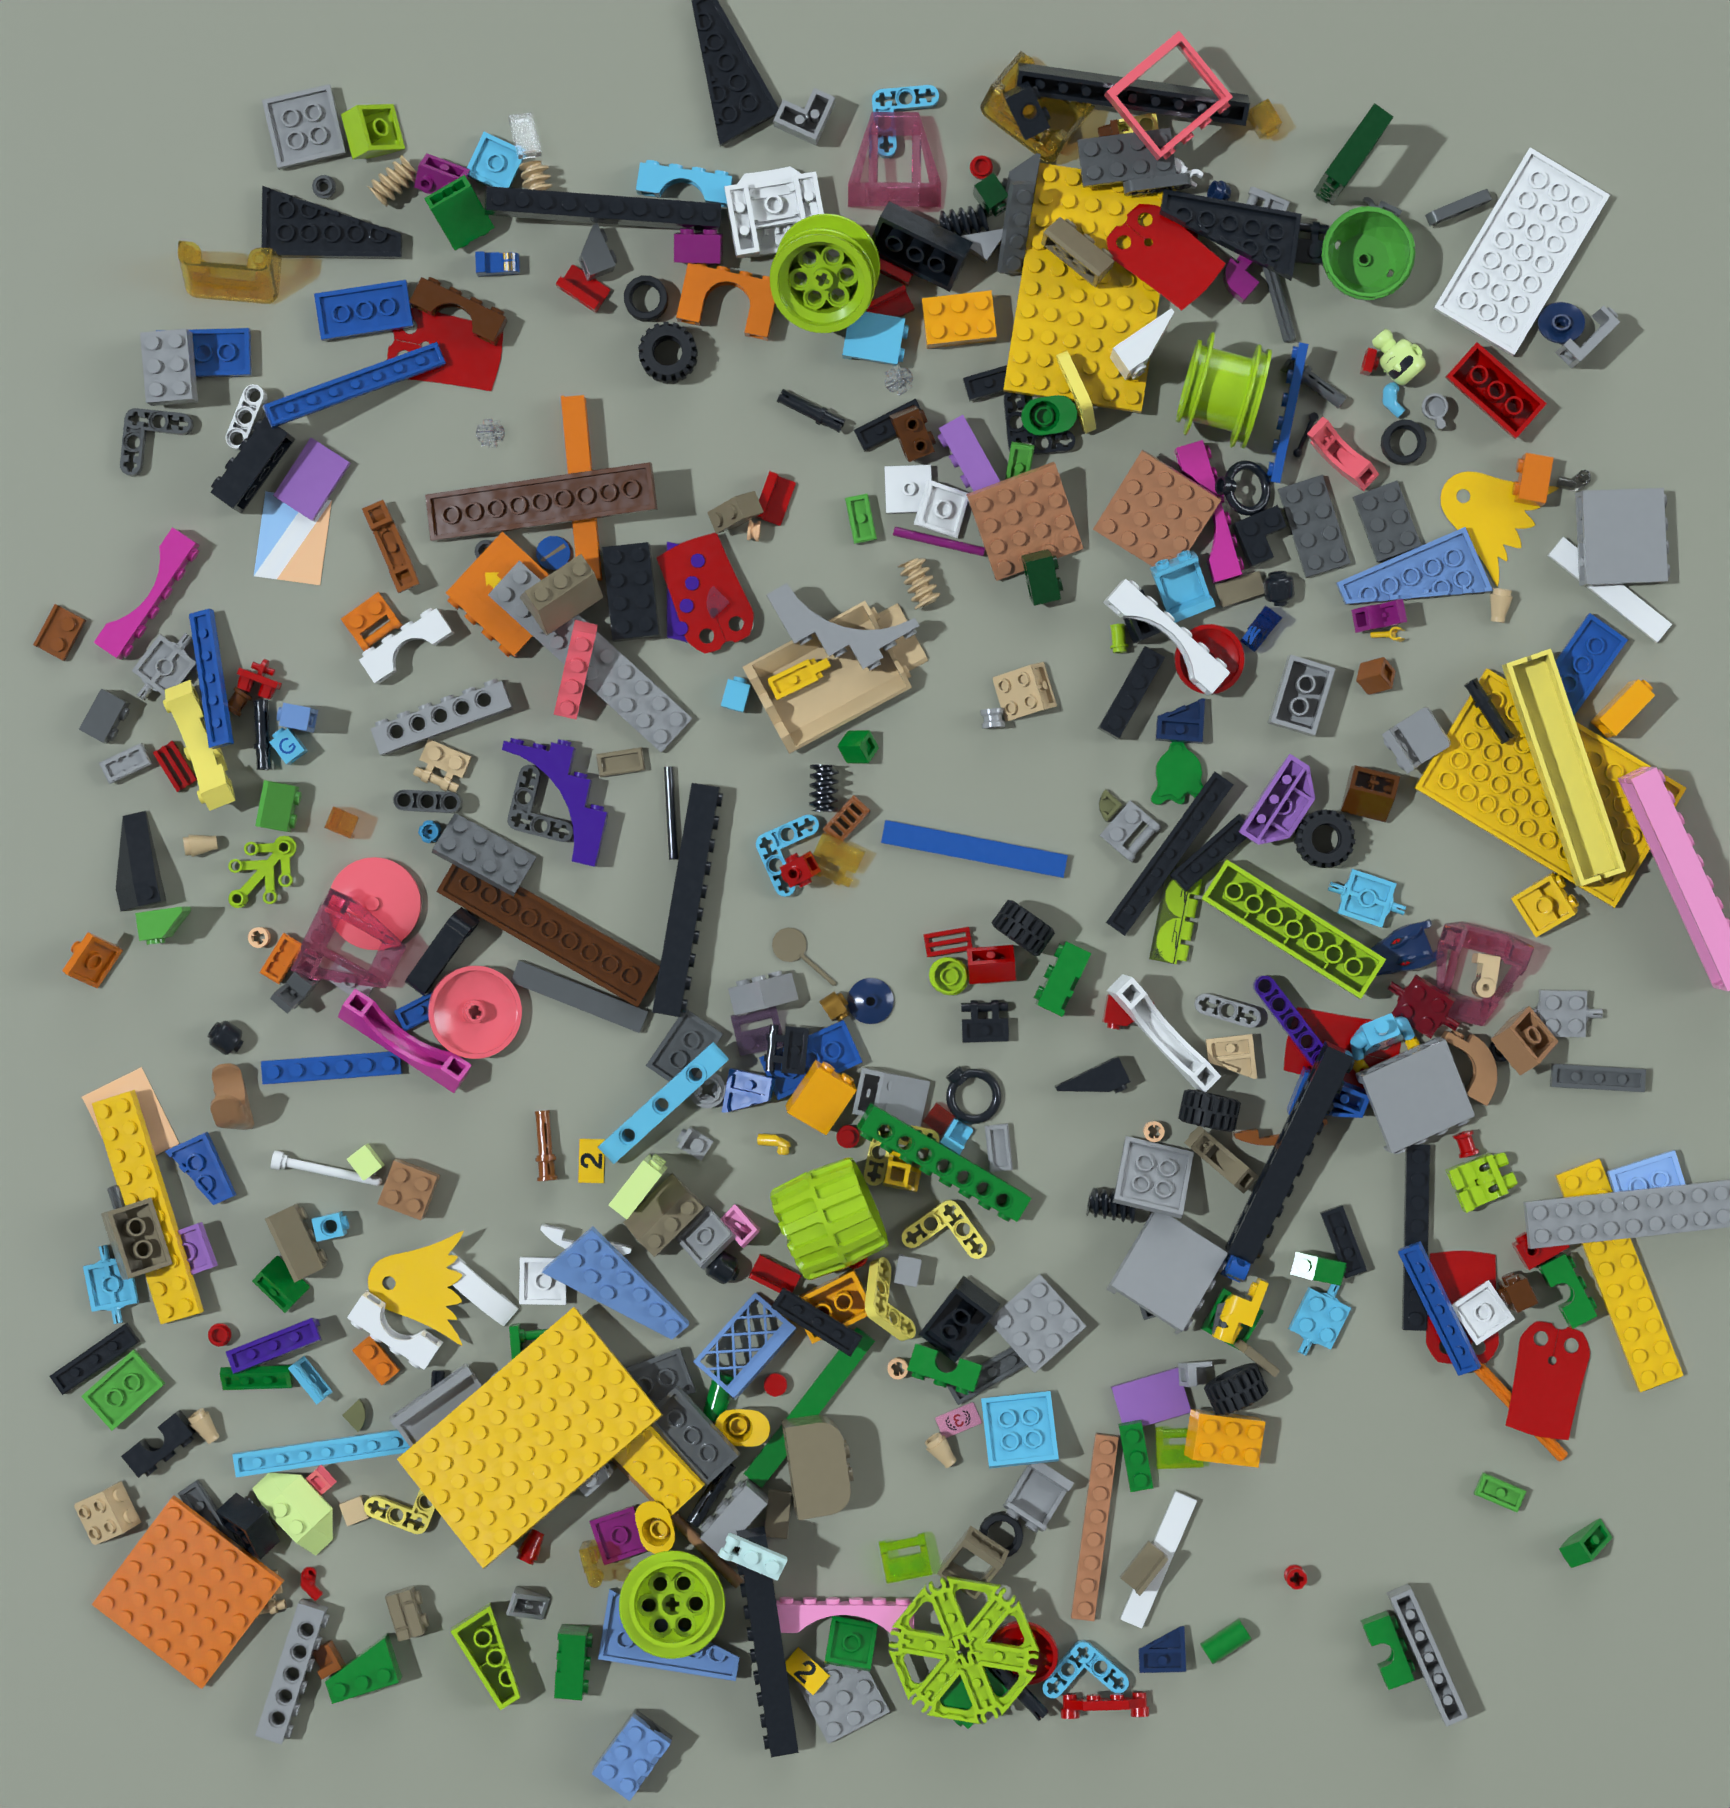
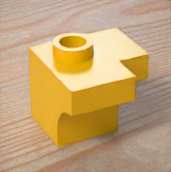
(901, 1174)

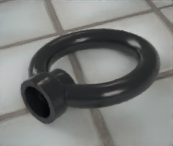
(1226, 486)
(957, 1078)

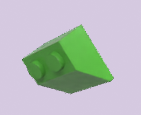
(278, 806)
(160, 924)

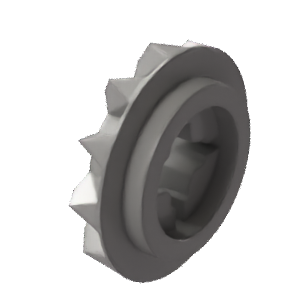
(718, 1090)

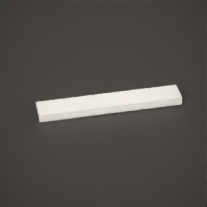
(1615, 595)
(1167, 1540)

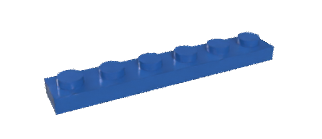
(1289, 402)
(211, 678)
(330, 1067)
(1439, 1308)

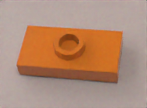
(281, 958)

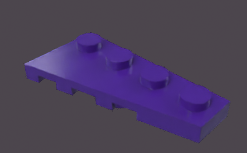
(675, 628)

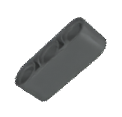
(417, 796)

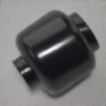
(1279, 588)
(225, 1037)
(723, 1268)

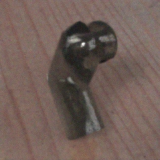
(1576, 483)

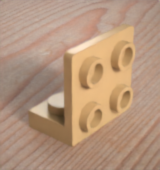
(1024, 691)

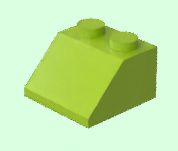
(372, 130)

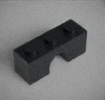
(143, 1457)

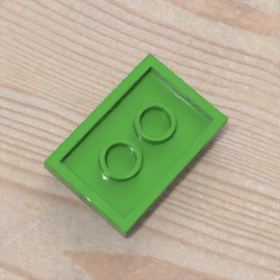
(123, 1389)

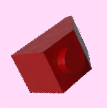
(1115, 1015)

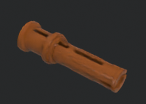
(545, 1158)

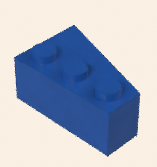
(1349, 1103)

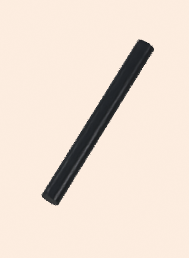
(671, 813)

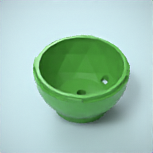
(1378, 237)

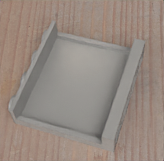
(1622, 536)
(1416, 1095)
(1169, 1270)
(435, 1404)

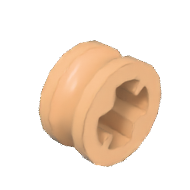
(753, 530)
(261, 930)
(1146, 1132)
(891, 1370)

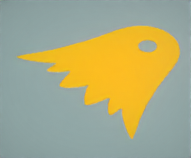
(1488, 515)
(421, 1285)

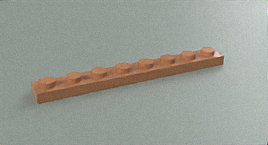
(1094, 1527)

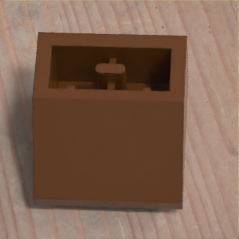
(1369, 793)

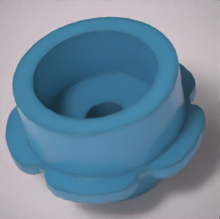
(429, 825)

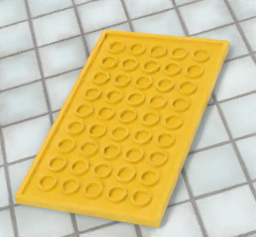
(1064, 311)
(1503, 794)
(529, 1437)

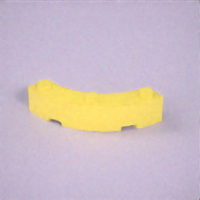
(208, 763)

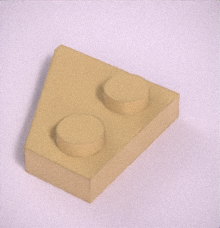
(1233, 1053)

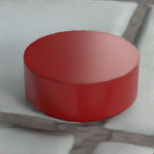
(775, 1384)

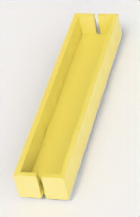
(1563, 768)

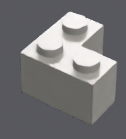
(806, 122)
(762, 992)

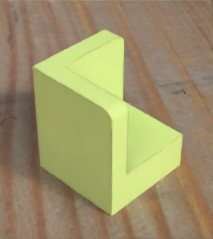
(365, 1162)

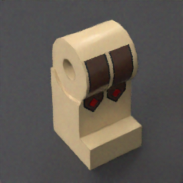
(1486, 975)

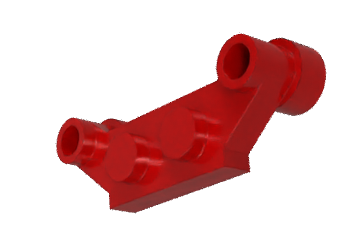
(1094, 1702)

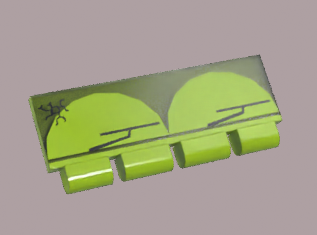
(1171, 923)

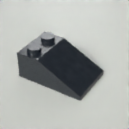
(959, 1319)

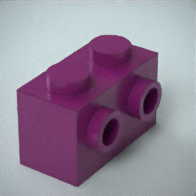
(436, 173)
(698, 247)

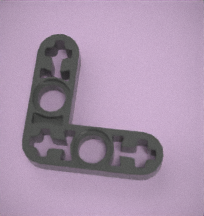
(140, 431)
(526, 809)

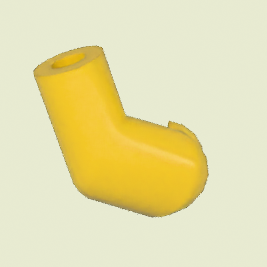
(774, 1140)

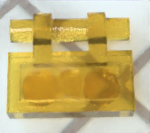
(839, 853)
(589, 1557)

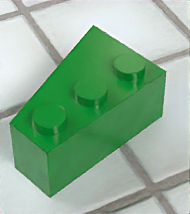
(1062, 978)
(572, 1662)
(365, 1673)

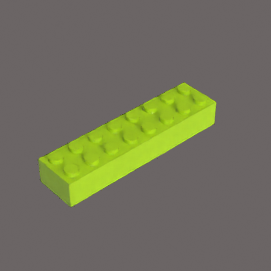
(1293, 929)

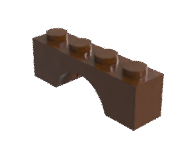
(432, 298)

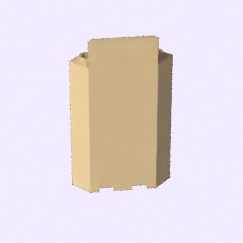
(844, 688)

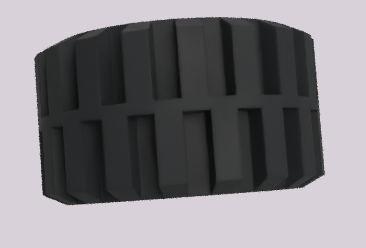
(662, 333)
(1304, 838)
(1023, 927)
(1209, 1110)
(1236, 1389)

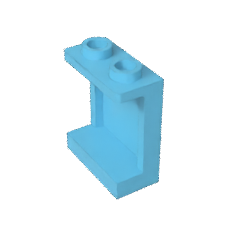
(876, 339)
(1182, 585)

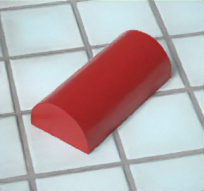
(1495, 390)

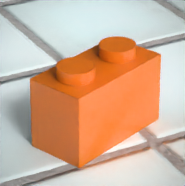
(1533, 479)

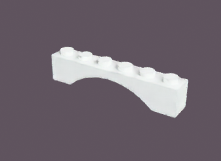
(1202, 668)
(1145, 1014)

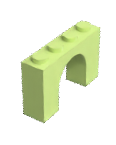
(638, 1185)

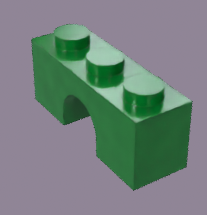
(1578, 1307)
(924, 1363)
(1396, 1668)

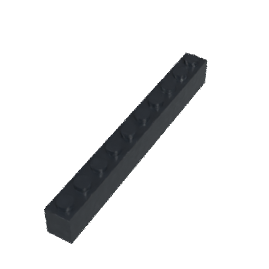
(1139, 96)
(601, 208)
(686, 900)
(1289, 1152)
(767, 1654)

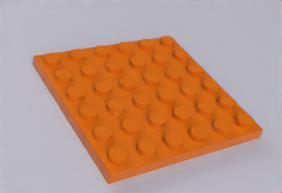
(188, 1592)

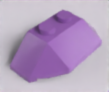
(1281, 803)

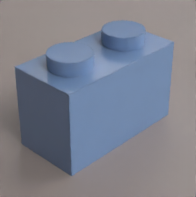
(297, 717)

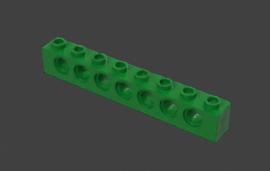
(876, 1117)

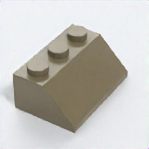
(1077, 251)
(562, 594)
(663, 1214)
(136, 1238)
(296, 1242)

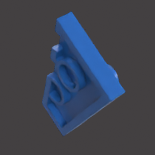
(204, 1166)

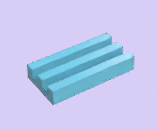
(310, 1380)

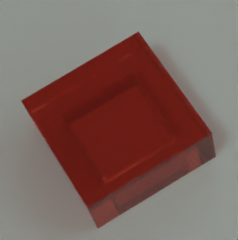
(938, 1118)

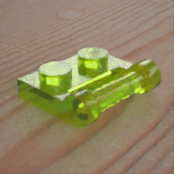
(1172, 1455)
(908, 1565)

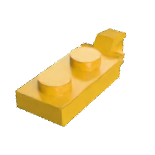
(797, 677)

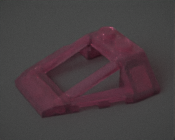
(902, 194)
(320, 932)
(1486, 940)

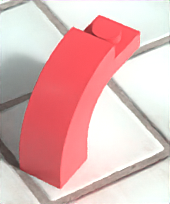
(1341, 456)

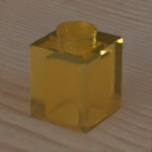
(1264, 119)

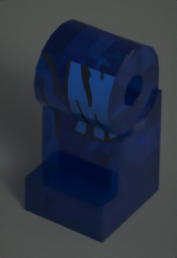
(1260, 628)

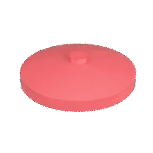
(385, 892)
(474, 1012)

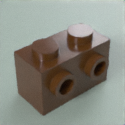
(912, 433)
(1516, 1292)

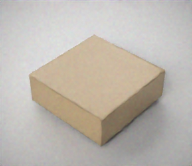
(353, 1510)

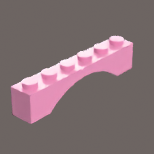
(798, 1614)

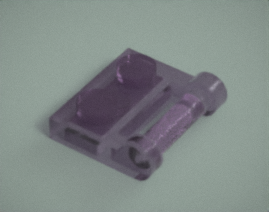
(754, 1039)

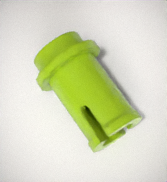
(1118, 638)

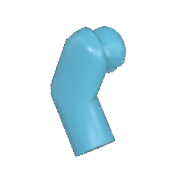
(1390, 399)

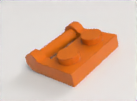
(366, 616)

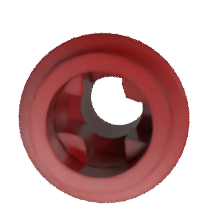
(530, 1548)

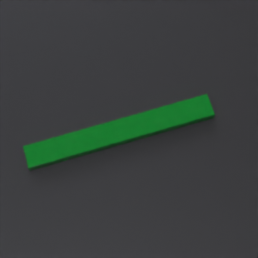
(810, 1404)

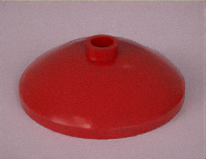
(1222, 645)
(1048, 1651)

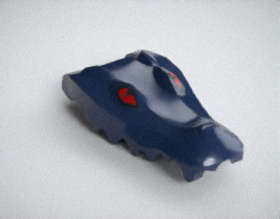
(1406, 949)

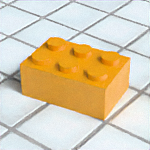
(959, 319)
(840, 1298)
(1224, 1438)

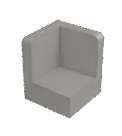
(907, 1270)
(1193, 1373)

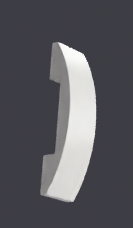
(556, 1235)
(482, 1294)

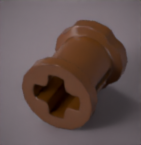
(238, 701)

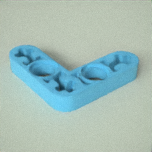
(900, 107)
(779, 843)
(1088, 1663)

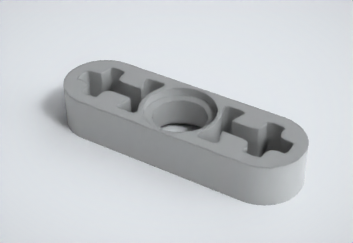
(1245, 1009)

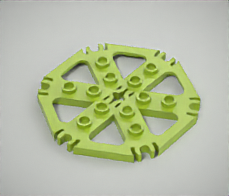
(949, 1666)

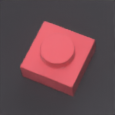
(321, 1479)

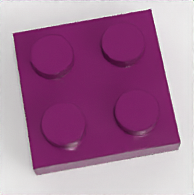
(617, 1535)

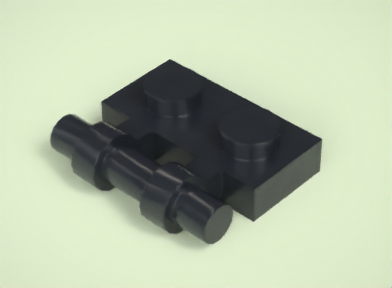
(1310, 250)
(988, 1029)
(794, 1049)

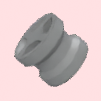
(992, 718)

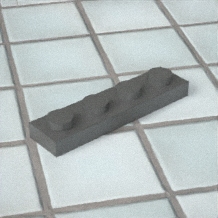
(1015, 227)
(1598, 1077)

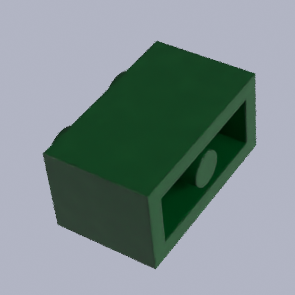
(991, 195)
(1041, 577)

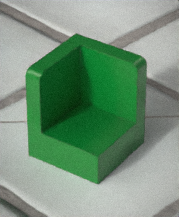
(858, 746)

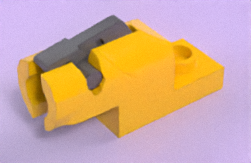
(1238, 1311)

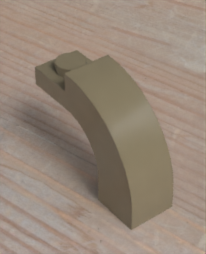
(1221, 1159)

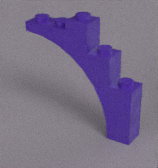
(557, 764)

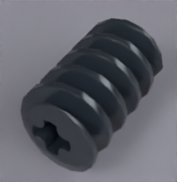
(964, 221)
(823, 788)
(1104, 1204)

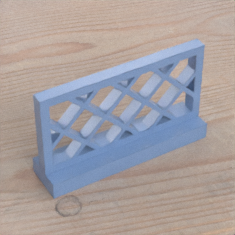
(760, 1359)

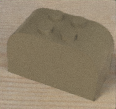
(817, 1466)

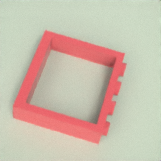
(1202, 69)

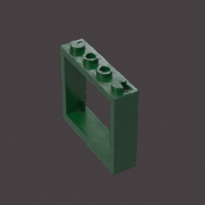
(1352, 154)

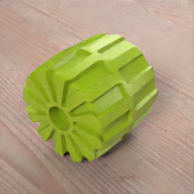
(829, 1218)

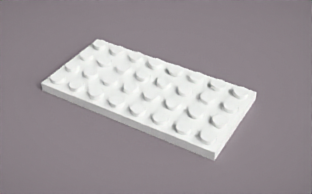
(1521, 251)

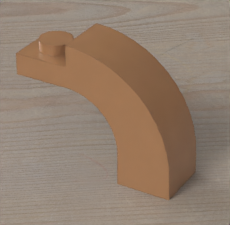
(1484, 1069)

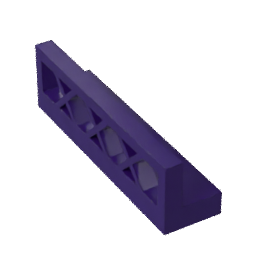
(274, 1345)

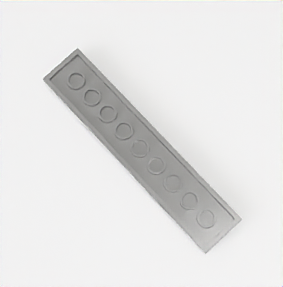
(608, 672)
(1627, 1214)

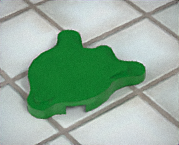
(1177, 774)

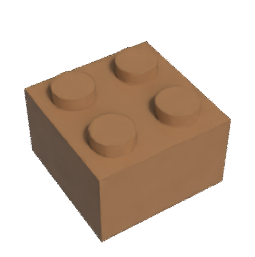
(1524, 1040)
(408, 1189)

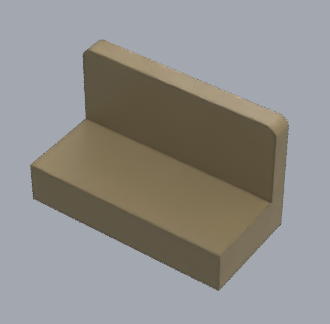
(1144, 1567)

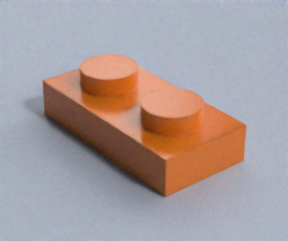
(376, 1360)

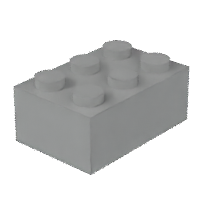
(169, 367)
(1301, 695)
(733, 1514)

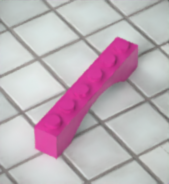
(1195, 464)
(174, 555)
(371, 1021)

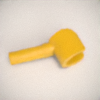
(1389, 634)

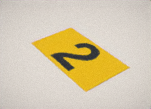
(590, 1161)
(806, 1671)

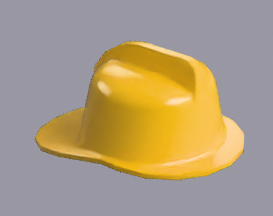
(744, 1427)
(655, 1527)

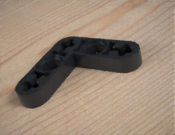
(1022, 434)

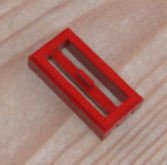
(164, 749)
(949, 941)

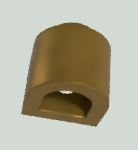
(835, 1006)

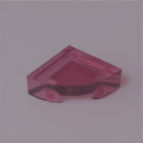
(715, 602)

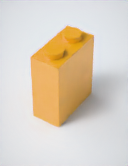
(1623, 707)
(821, 1097)

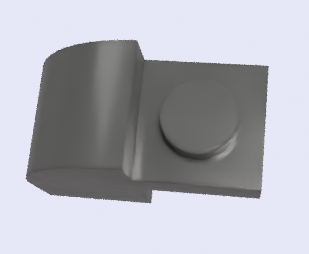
(293, 992)

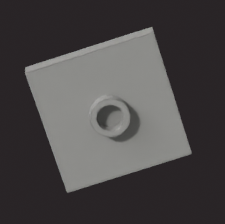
(705, 1237)

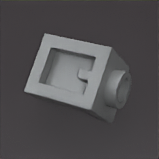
(694, 1143)

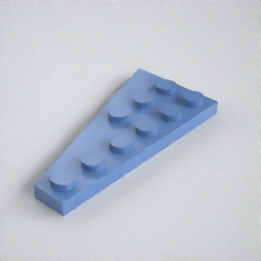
(1431, 570)
(608, 1277)
(618, 1647)

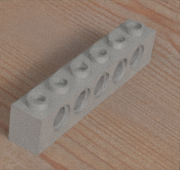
(499, 703)
(1427, 1655)
(269, 1727)

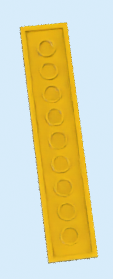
(140, 1179)
(1625, 1290)

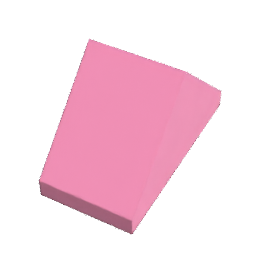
(740, 1225)

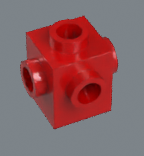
(799, 869)

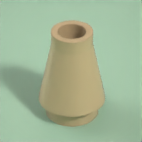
(1500, 603)
(199, 844)
(203, 1425)
(940, 1449)

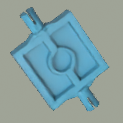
(1366, 898)
(106, 1286)
(1319, 1318)

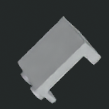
(1572, 354)
(1037, 1496)

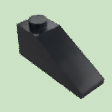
(1101, 1078)

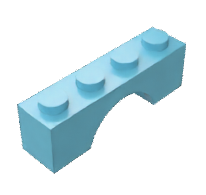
(655, 179)

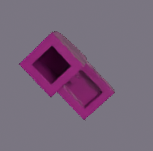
(1238, 280)
(1379, 616)

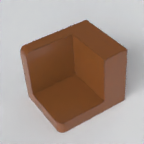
(1376, 675)
(328, 1659)

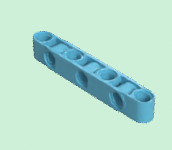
(674, 1092)

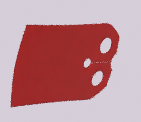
(1175, 262)
(467, 358)
(715, 572)
(1336, 1030)
(1459, 1275)
(1543, 1393)

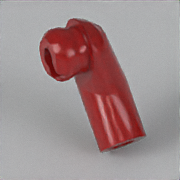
(307, 1583)

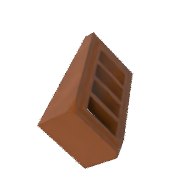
(853, 800)

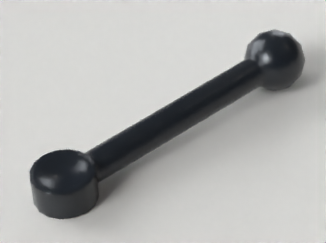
(1313, 417)

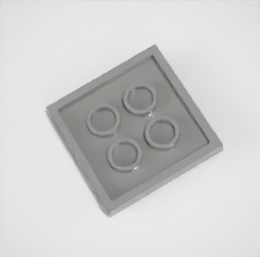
(304, 126)
(1153, 1177)
(1037, 1323)
(845, 1701)

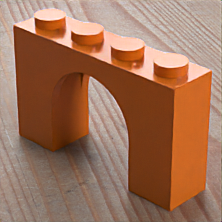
(703, 280)

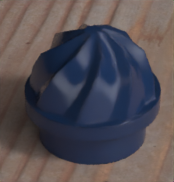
(1219, 190)

